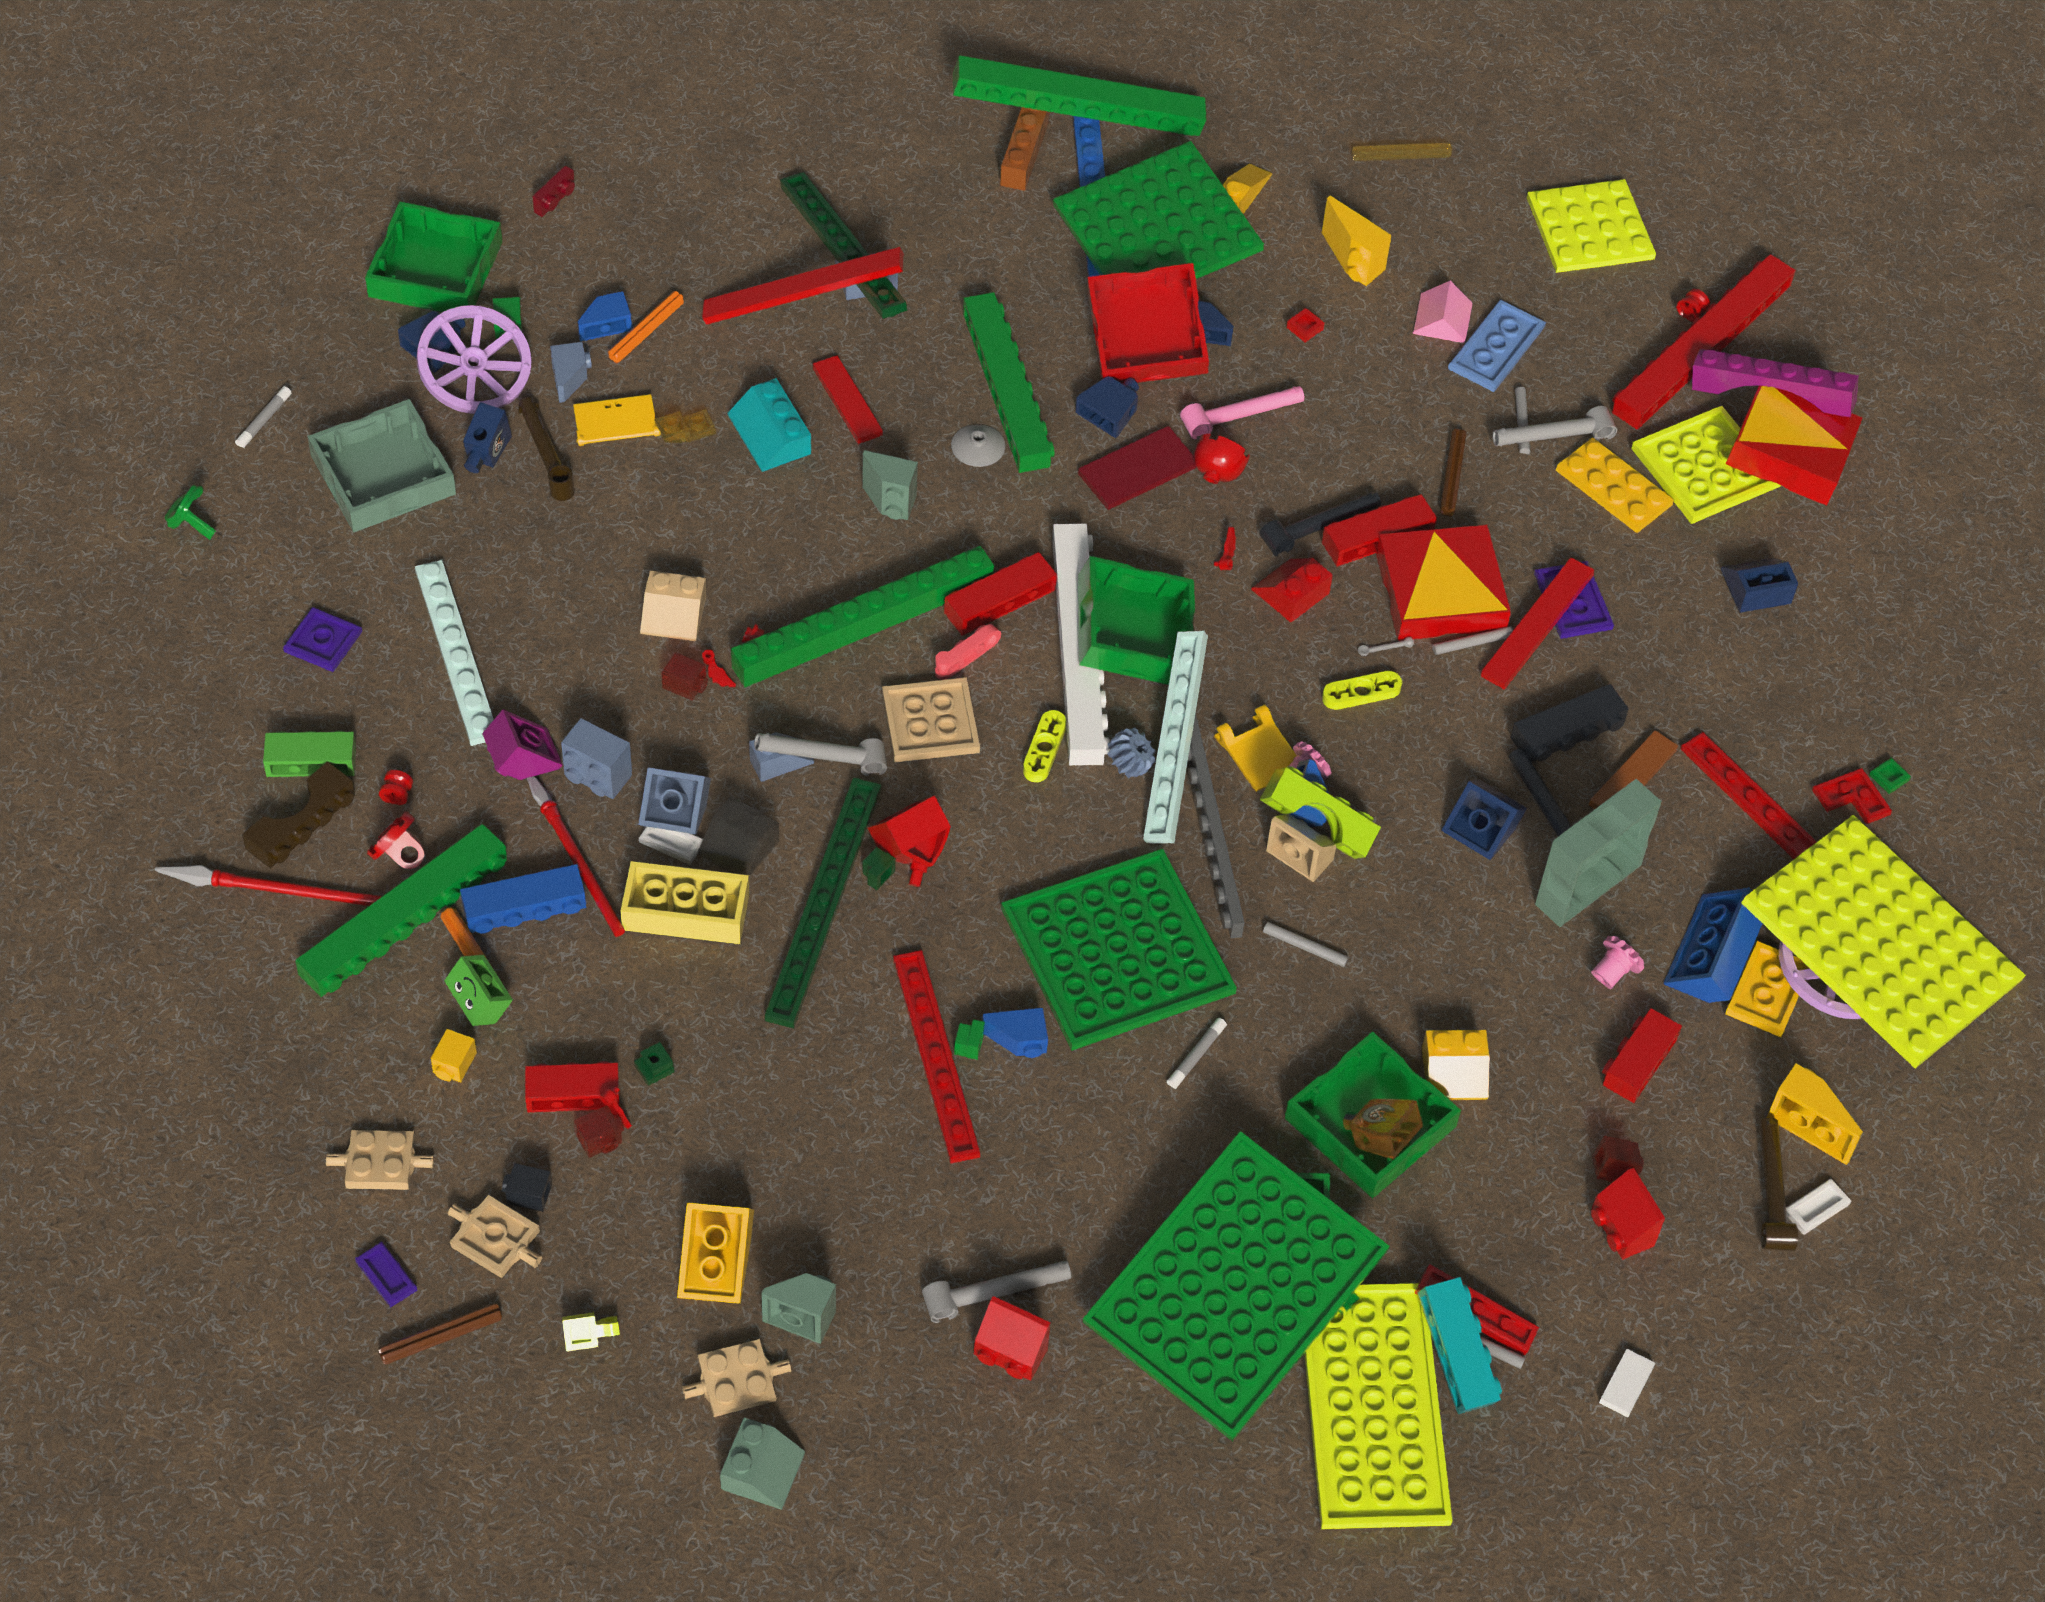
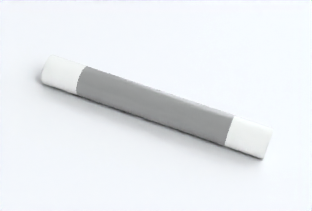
(263, 417)
(1196, 1053)

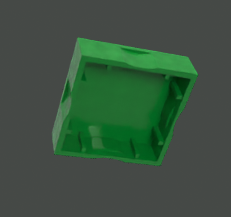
(433, 258)
(1131, 618)
(1365, 1074)

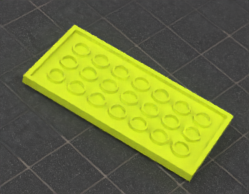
(1377, 1415)

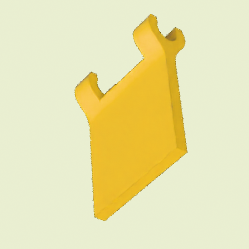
(1257, 750)

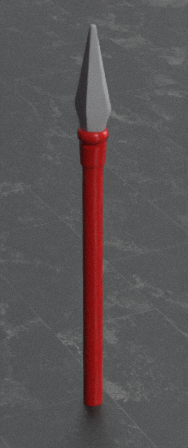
(553, 816)
(201, 876)

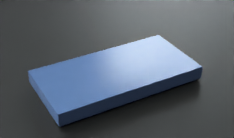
(1496, 345)

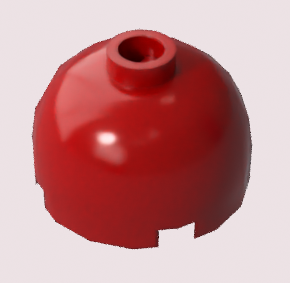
(1219, 459)

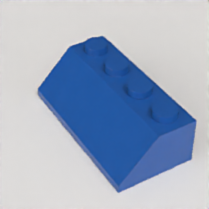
(1715, 947)

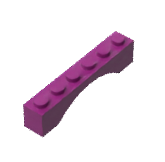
(1826, 389)

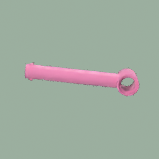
(1201, 422)

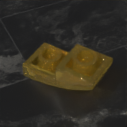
(681, 429)

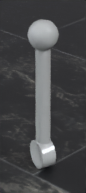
(1363, 650)

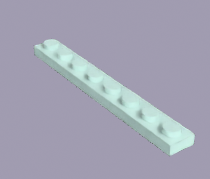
(455, 650)
(1175, 737)

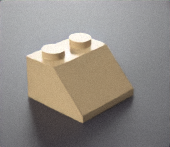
(673, 605)
(1300, 846)

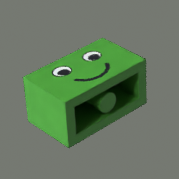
(478, 990)

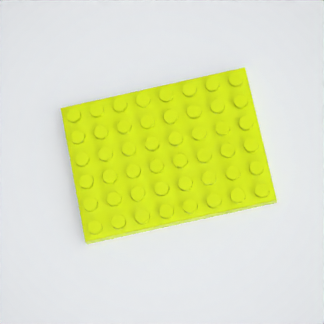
(1883, 940)

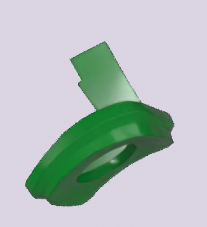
(180, 512)

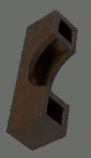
(273, 839)

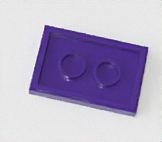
(1585, 614)

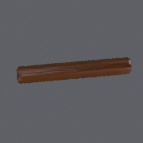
(1453, 472)
(439, 1333)

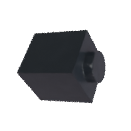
(527, 1187)

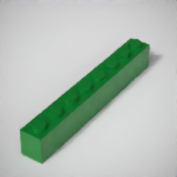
(1007, 382)
(401, 911)

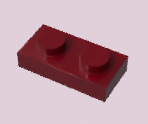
(553, 191)

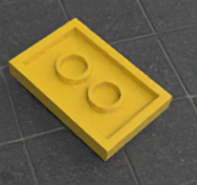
(1763, 992)

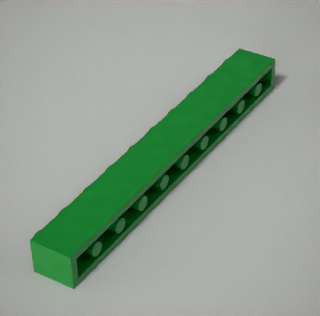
(1078, 96)
(857, 617)

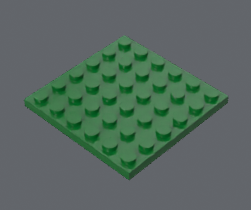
(1158, 217)
(1118, 949)

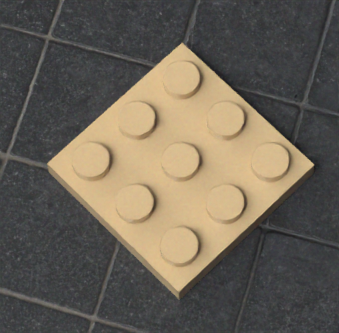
(930, 719)

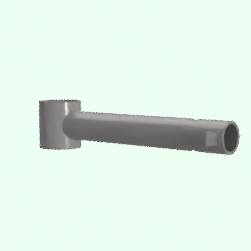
(1597, 421)
(869, 753)
(943, 1300)

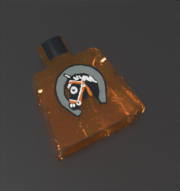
(1384, 1125)

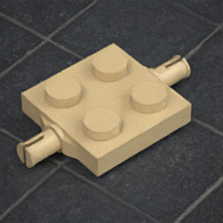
(380, 1160)
(494, 1236)
(736, 1378)

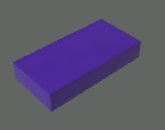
(386, 1274)

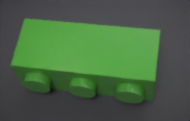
(307, 751)

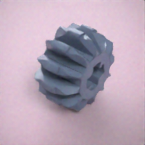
(1131, 752)

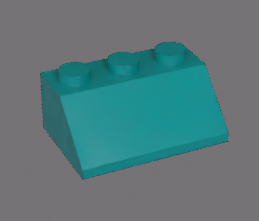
(770, 426)

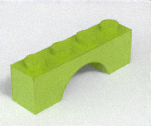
(1350, 830)

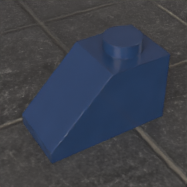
(1216, 326)

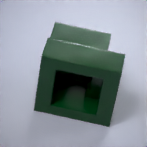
(878, 867)
(654, 1071)

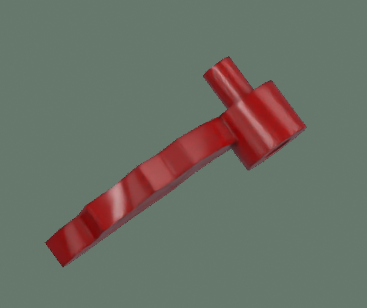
(1226, 562)
(716, 673)
(609, 1099)

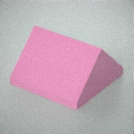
(1443, 313)

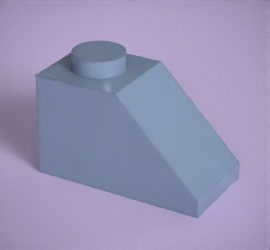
(569, 368)
(774, 764)

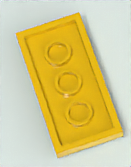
(1614, 485)

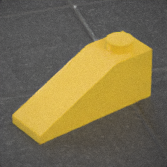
(1246, 185)

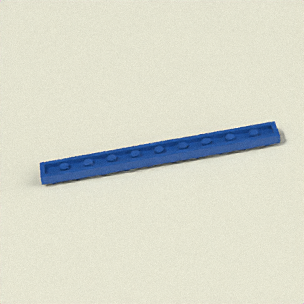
(1089, 159)

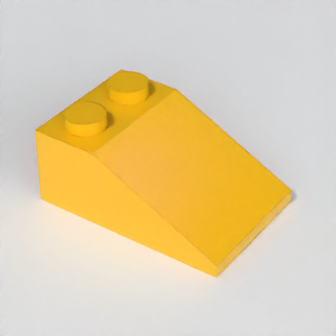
(1355, 241)
(1815, 1114)
(715, 1252)

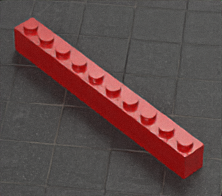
(1713, 331)

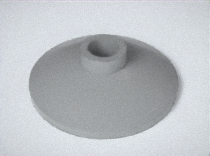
(975, 452)

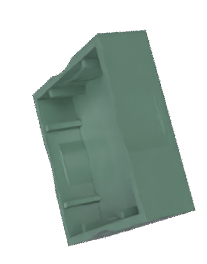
(381, 465)
(1597, 852)

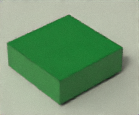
(1890, 775)

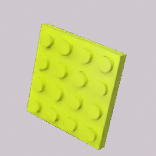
(1591, 225)
(1693, 468)

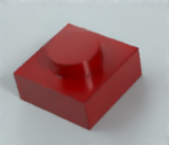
(1305, 325)

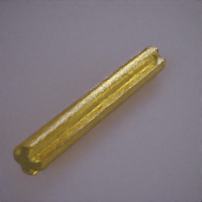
(1401, 151)

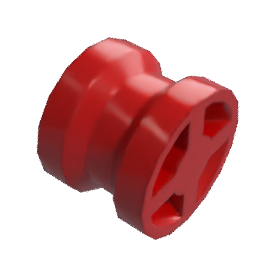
(1693, 304)
(396, 787)

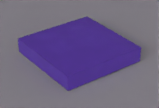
(322, 639)

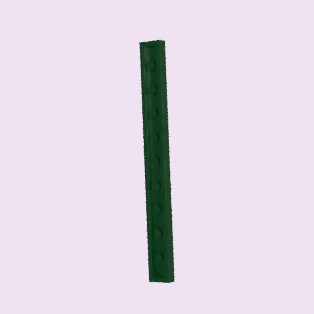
(840, 241)
(822, 903)

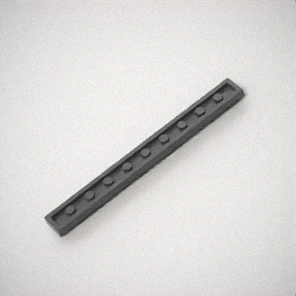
(1215, 842)

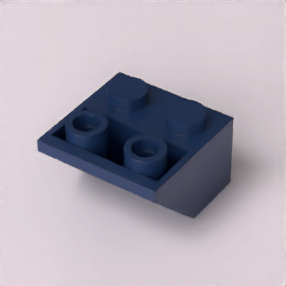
(1760, 584)

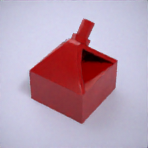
(914, 836)

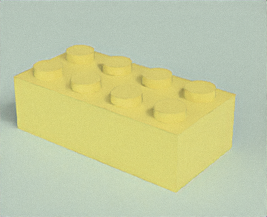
(685, 902)

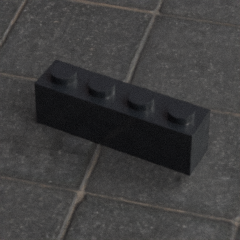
(1570, 723)

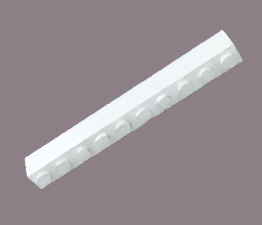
(1080, 684)

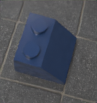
(1483, 818)

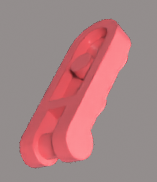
(966, 651)

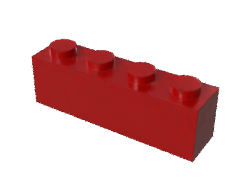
(1360, 534)
(1000, 593)

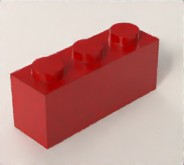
(1641, 1054)
(569, 1086)

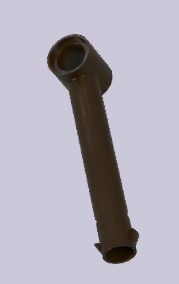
(559, 476)
(1776, 1231)

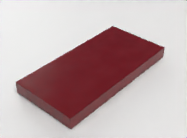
(1137, 467)

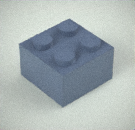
(596, 759)

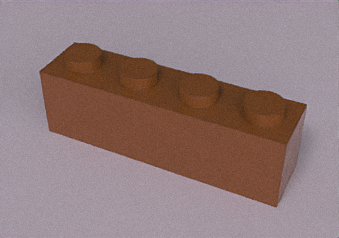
(1023, 148)

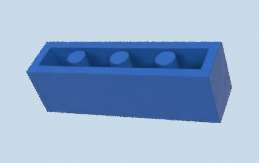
(523, 899)

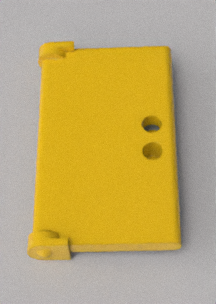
(616, 422)

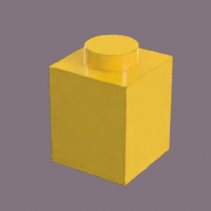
(453, 1056)

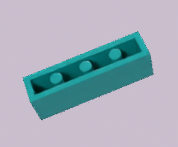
(1459, 1345)

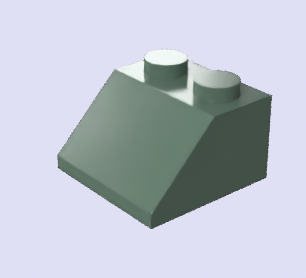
(890, 483)
(801, 1305)
(761, 1464)

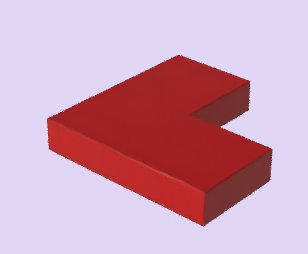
(1855, 789)

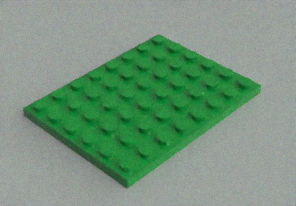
(1236, 1285)

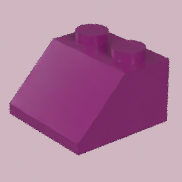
(520, 747)

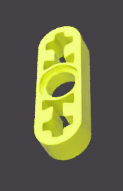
(1366, 681)
(1042, 735)

